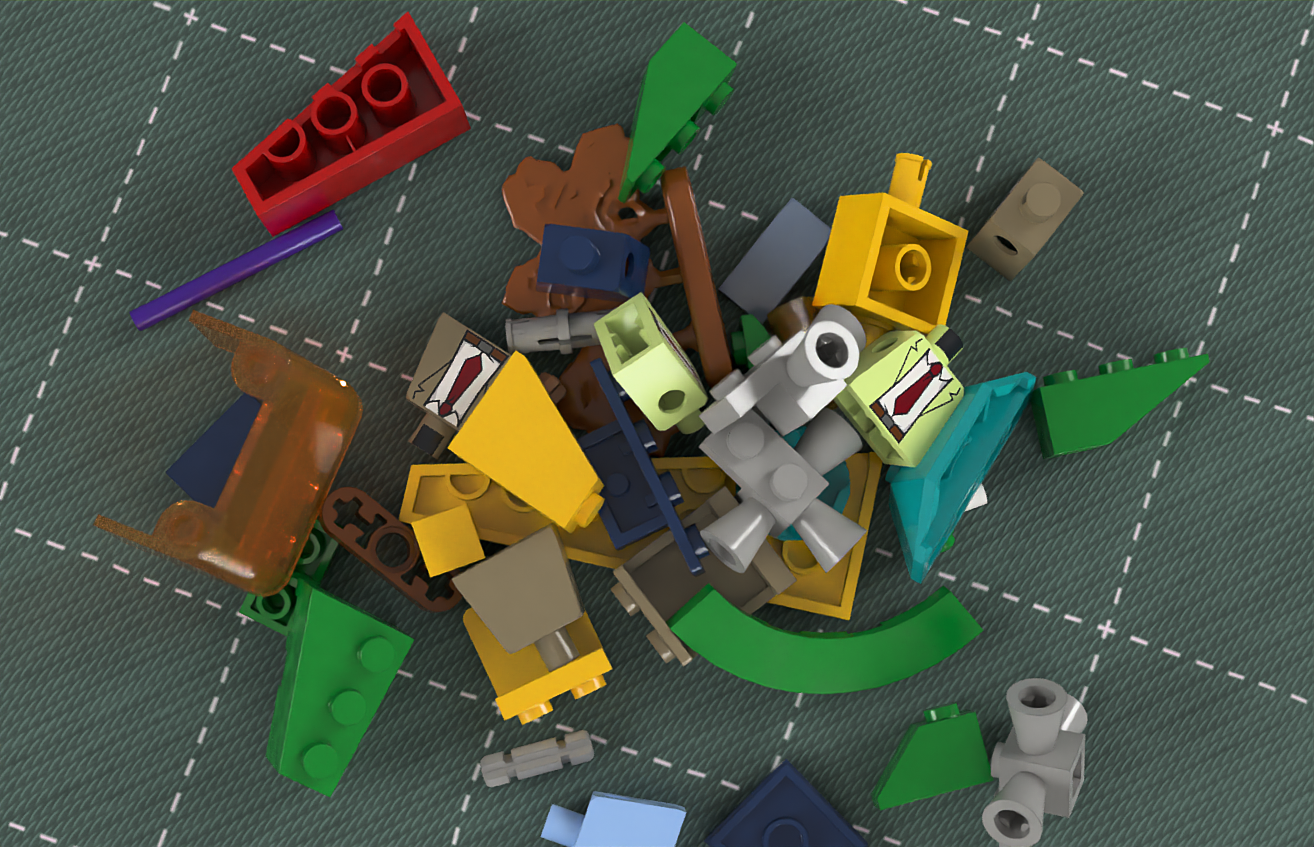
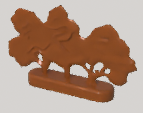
(589, 199)

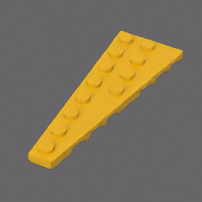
(507, 519)

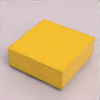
(448, 540)

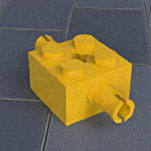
(892, 258)

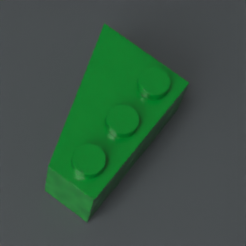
(330, 686)

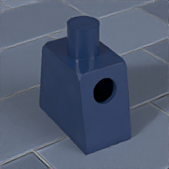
(591, 263)

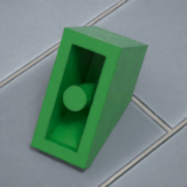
(934, 758)

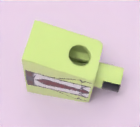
(652, 366)
(903, 393)

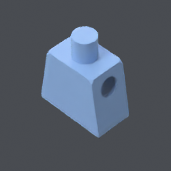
(616, 822)

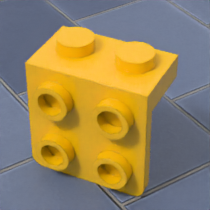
(523, 678)

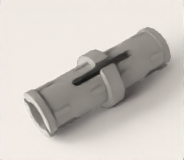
(553, 332)

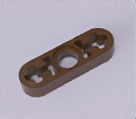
(346, 536)

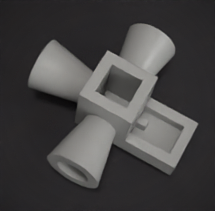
(793, 376)
(781, 488)
(1038, 764)

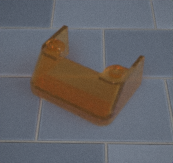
(278, 476)

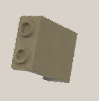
(661, 581)

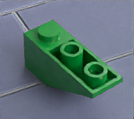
(676, 90)
(1096, 410)

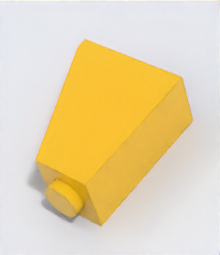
(529, 448)

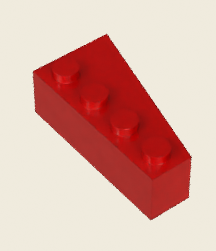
(354, 131)

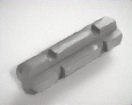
(537, 758)

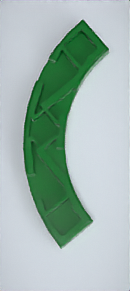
(827, 659)

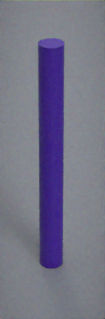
(236, 270)

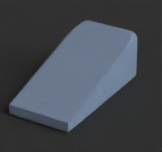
(776, 261)

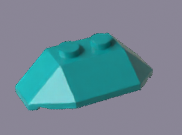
(935, 493)

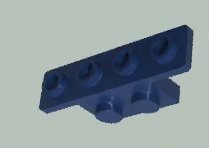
(634, 493)

